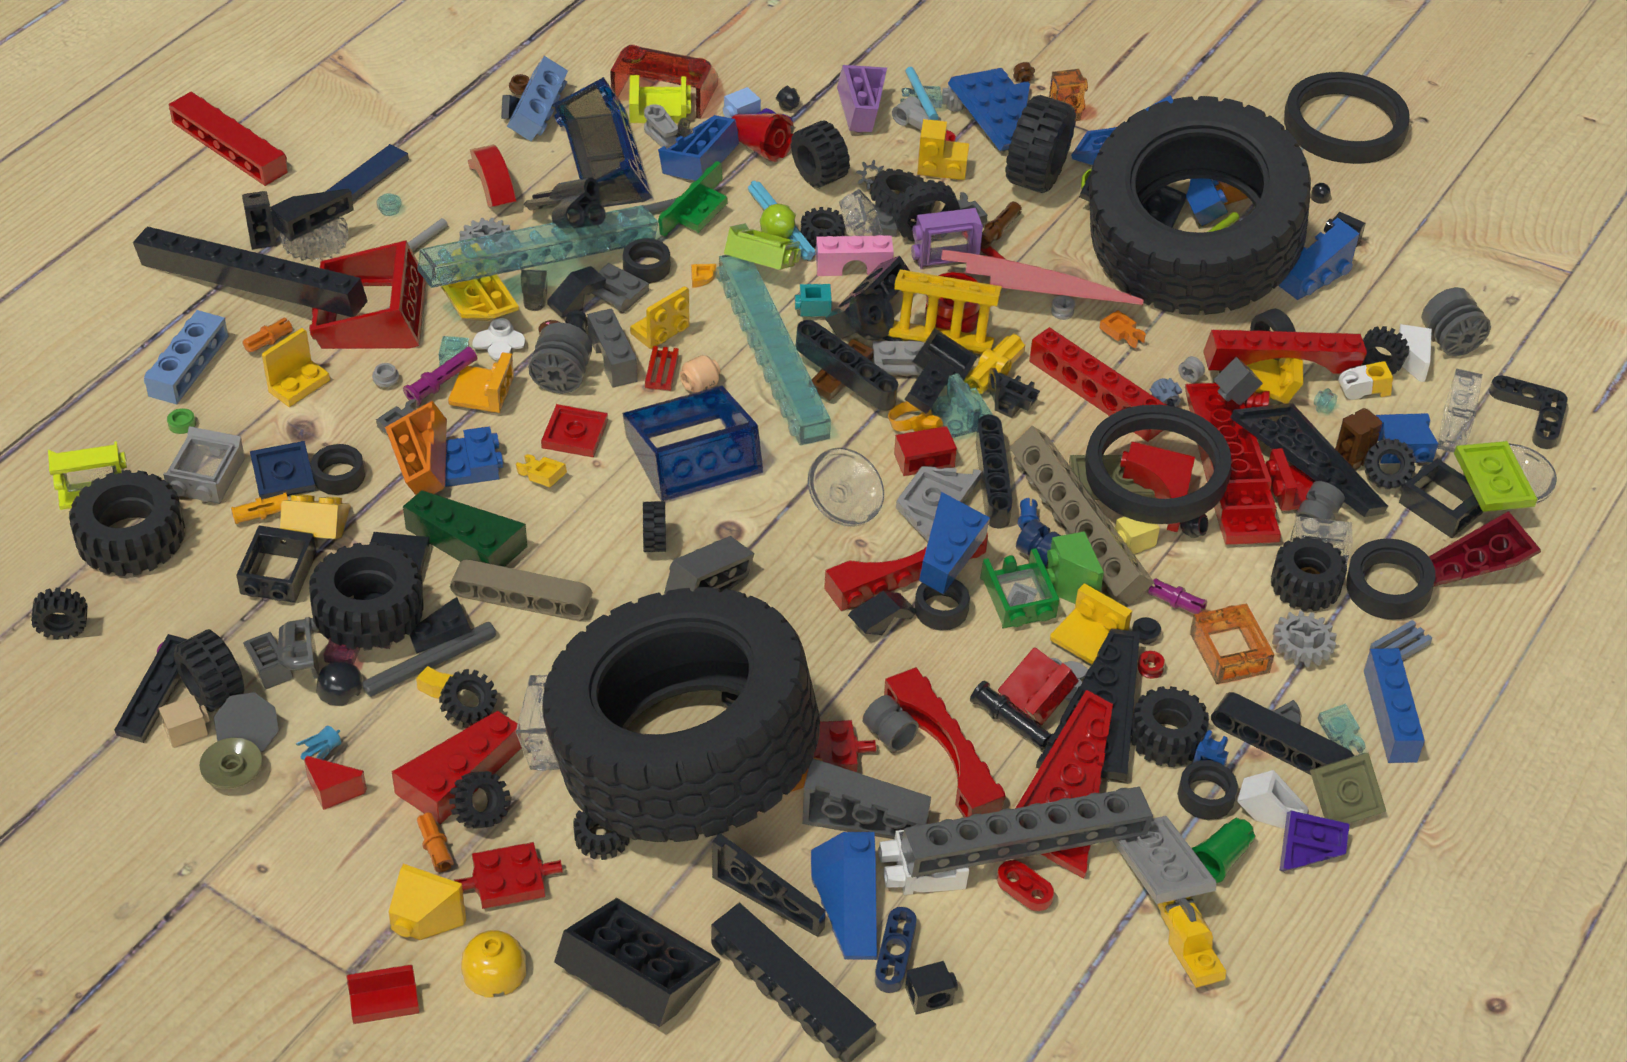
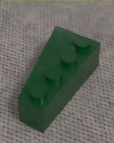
(465, 530)

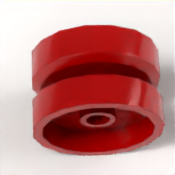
(946, 305)

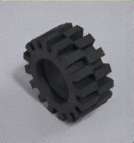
(817, 219)
(1388, 341)
(1394, 447)
(654, 526)
(70, 622)
(474, 684)
(495, 797)
(595, 843)

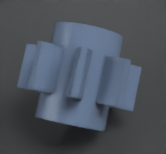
(1166, 391)

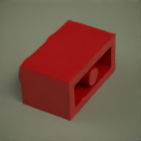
(925, 448)

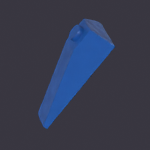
(846, 882)

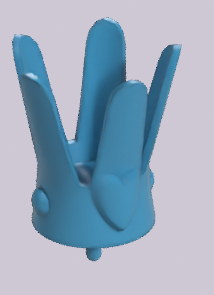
(325, 741)

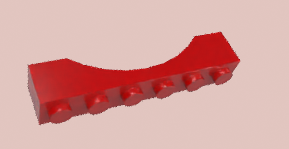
(1331, 350)
(858, 581)
(975, 787)

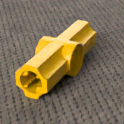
(1000, 358)

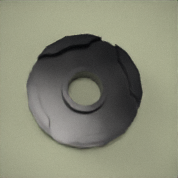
(861, 318)

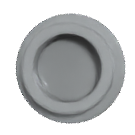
(385, 375)

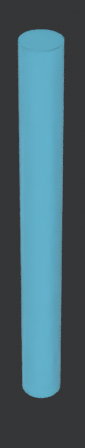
(921, 93)

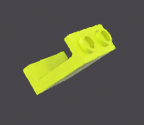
(673, 99)

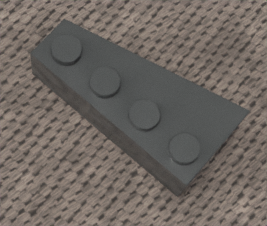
(859, 803)

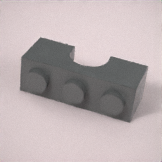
(609, 338)

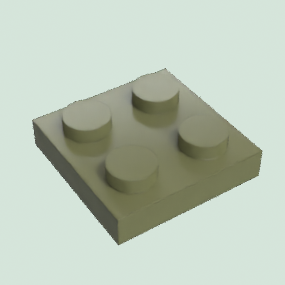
(1348, 789)

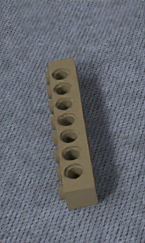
(1080, 513)

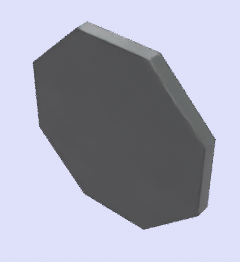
(247, 718)

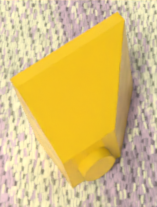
(425, 904)

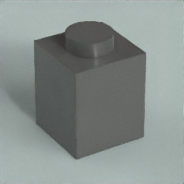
(1237, 382)

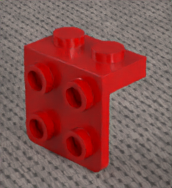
(1288, 482)

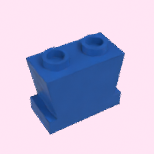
(1412, 430)

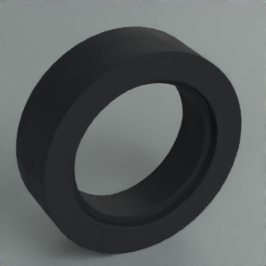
(1389, 605)

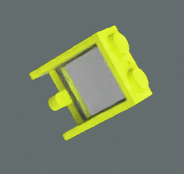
(80, 467)

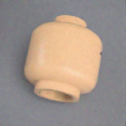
(700, 374)

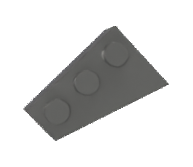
(712, 566)

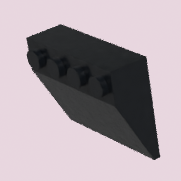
(635, 960)

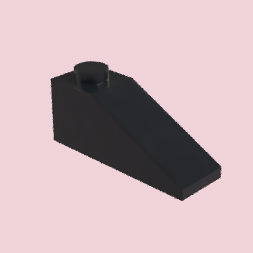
(310, 211)

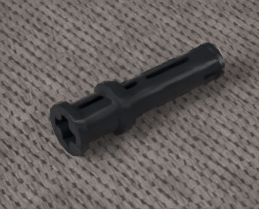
(1000, 708)

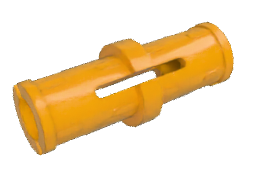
(259, 508)

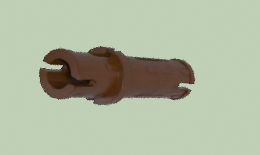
(994, 229)

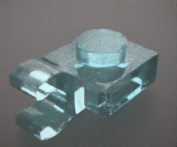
(933, 93)

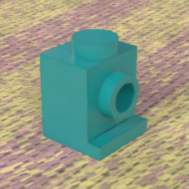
(814, 300)

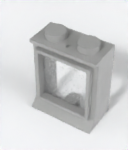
(205, 465)

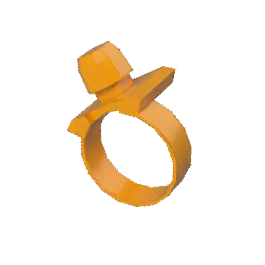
(917, 423)

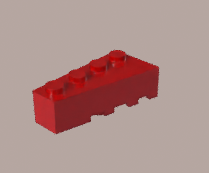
(430, 776)

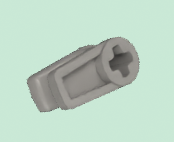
(660, 125)

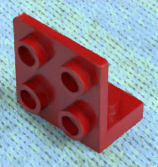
(1038, 685)

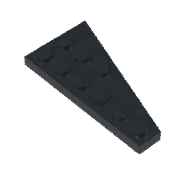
(1310, 452)

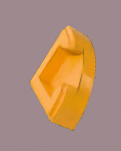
(702, 274)

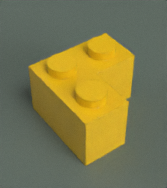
(939, 156)

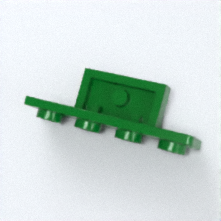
(697, 204)

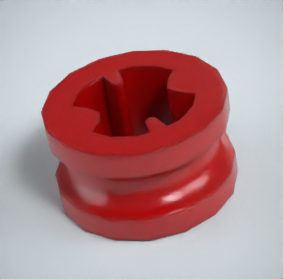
(1149, 672)

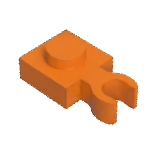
(1121, 326)

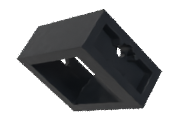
(1432, 510)
(269, 541)

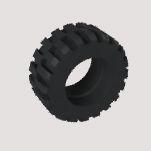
(1040, 143)
(131, 547)
(366, 621)

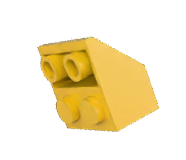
(322, 517)

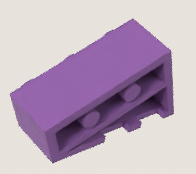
(860, 95)

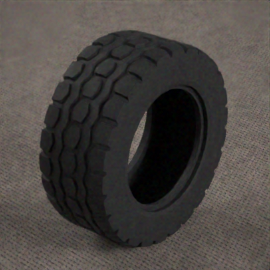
(1194, 142)
(695, 776)

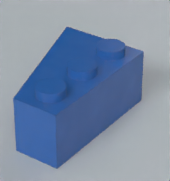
(695, 153)
(1322, 261)
(952, 542)

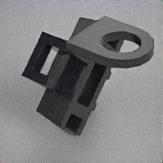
(1004, 392)

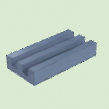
(1403, 636)

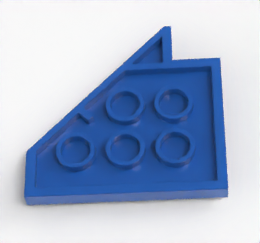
(992, 102)

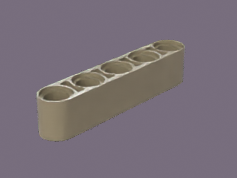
(521, 590)

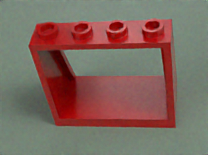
(383, 329)

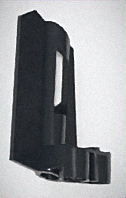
(576, 200)

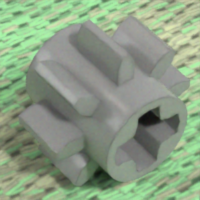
(951, 100)

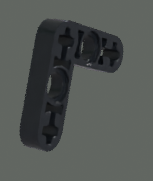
(1502, 389)

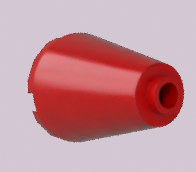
(765, 134)

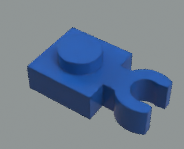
(1212, 750)

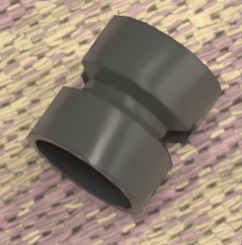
(1321, 501)
(892, 724)

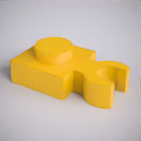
(544, 472)

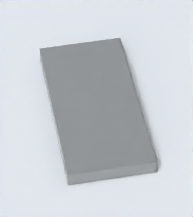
(1166, 863)

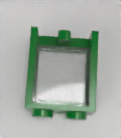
(1021, 592)

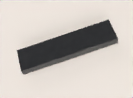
(151, 693)

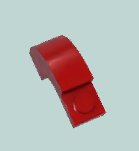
(493, 175)

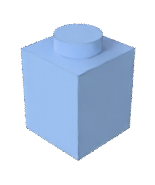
(741, 102)

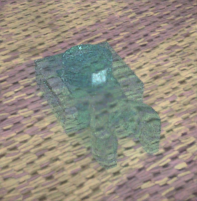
(450, 347)
(1341, 726)

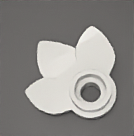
(498, 338)

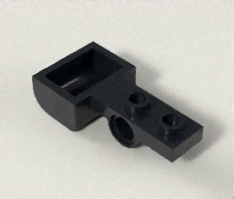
(938, 359)

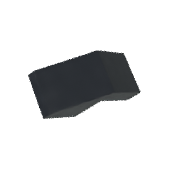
(571, 292)
(879, 611)

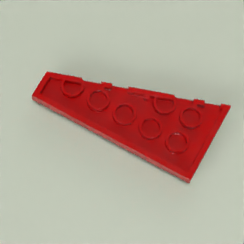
(1073, 769)

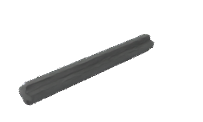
(428, 658)

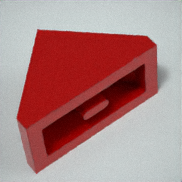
(333, 781)

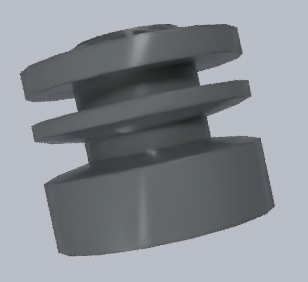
(1456, 321)
(560, 358)

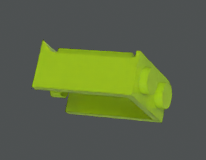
(762, 247)

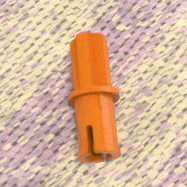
(267, 335)
(434, 843)

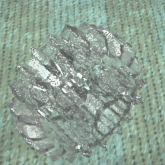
(319, 242)

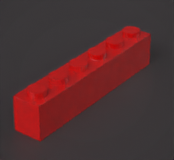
(228, 138)

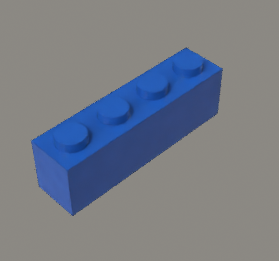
(1393, 705)

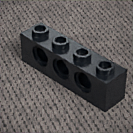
(881, 279)

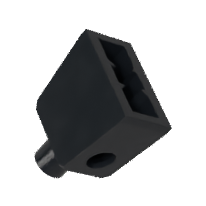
(257, 214)

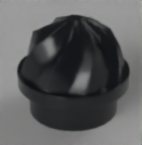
(788, 98)
(1195, 527)

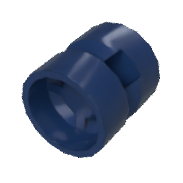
(1036, 536)

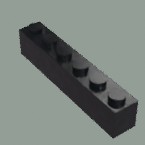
(793, 983)

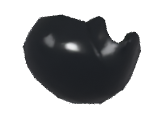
(339, 682)

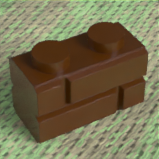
(1357, 436)

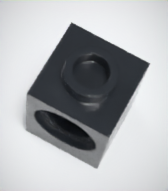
(930, 987)

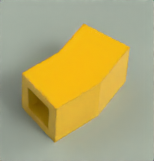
(431, 682)

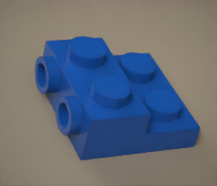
(473, 457)

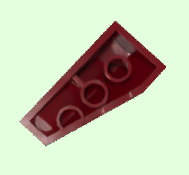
(1485, 550)

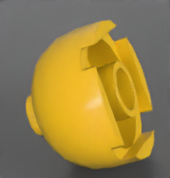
(493, 963)

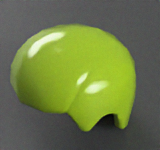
(778, 220)

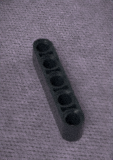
(846, 365)
(994, 468)
(1275, 734)

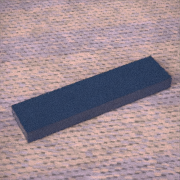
(372, 171)

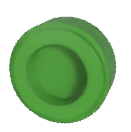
(180, 420)

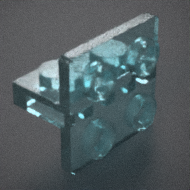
(960, 407)

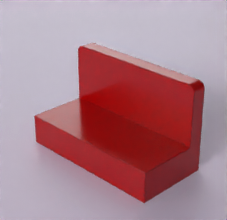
(382, 994)

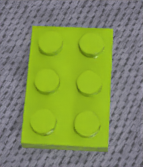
(1495, 476)

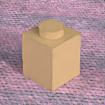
(184, 721)

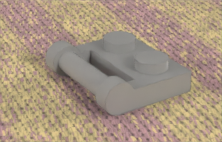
(897, 356)

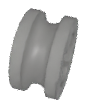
(1063, 313)
(1186, 372)

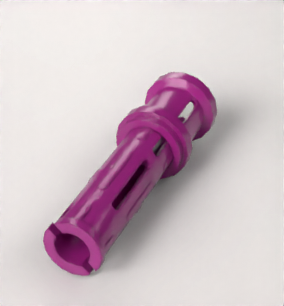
(431, 382)

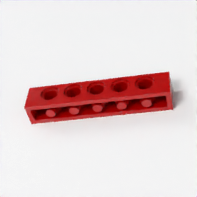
(1088, 376)

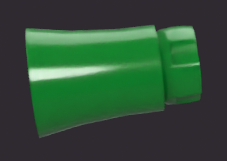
(1225, 847)

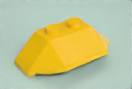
(481, 298)

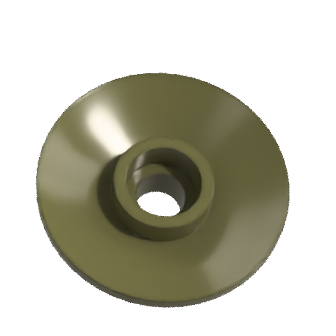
(230, 753)

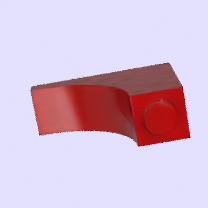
(1159, 470)

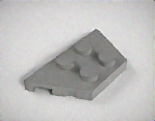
(921, 496)

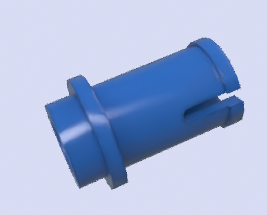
(1027, 512)

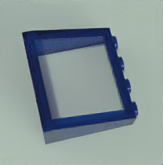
(697, 461)

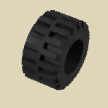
(820, 154)
(1303, 588)
(208, 669)
(1170, 708)

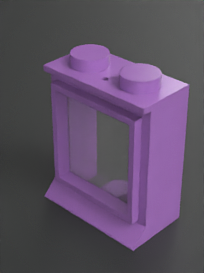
(946, 231)

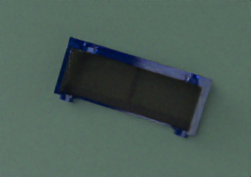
(604, 143)

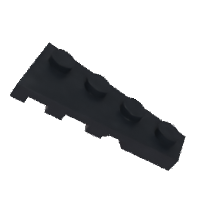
(757, 882)

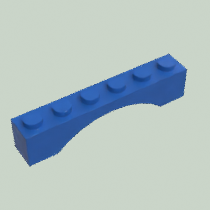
(1203, 195)

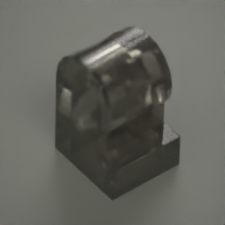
(534, 288)

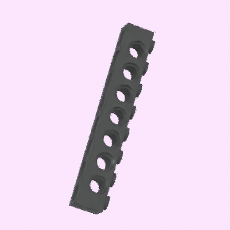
(1025, 831)

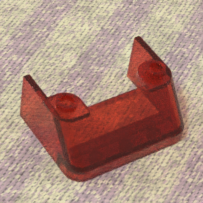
(666, 68)

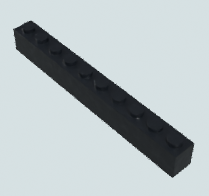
(251, 271)

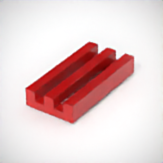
(663, 354)

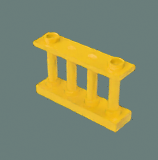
(955, 289)

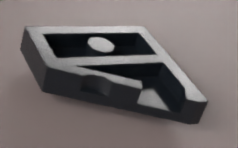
(440, 627)

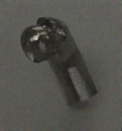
(683, 128)

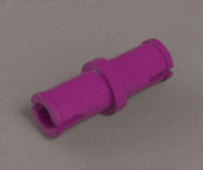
(1177, 597)

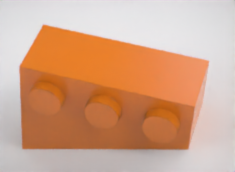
(421, 448)

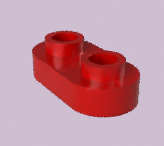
(1026, 886)

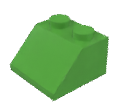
(1073, 564)

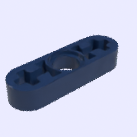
(898, 961)

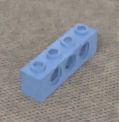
(538, 98)
(186, 357)

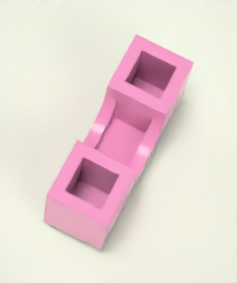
(836, 251)

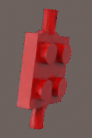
(840, 746)
(509, 875)

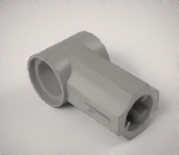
(910, 112)

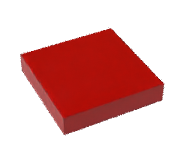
(574, 430)

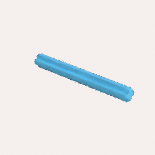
(765, 199)

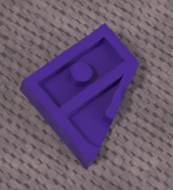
(1311, 840)

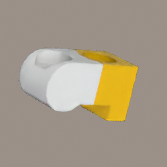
(1367, 380)

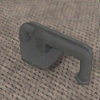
(298, 654)

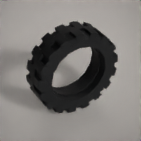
(896, 180)
(917, 195)

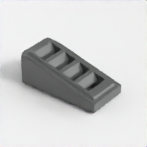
(266, 660)

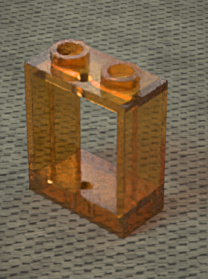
(1237, 665)

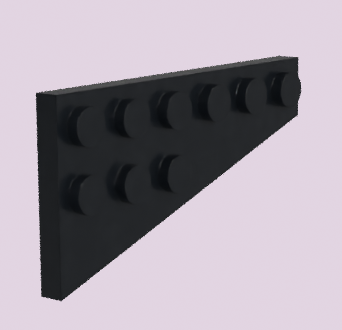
(1114, 680)

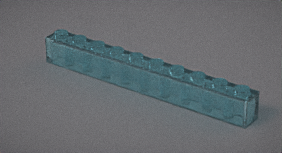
(532, 247)
(774, 350)

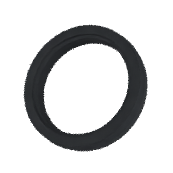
(1344, 150)
(1155, 509)

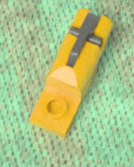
(1192, 941)

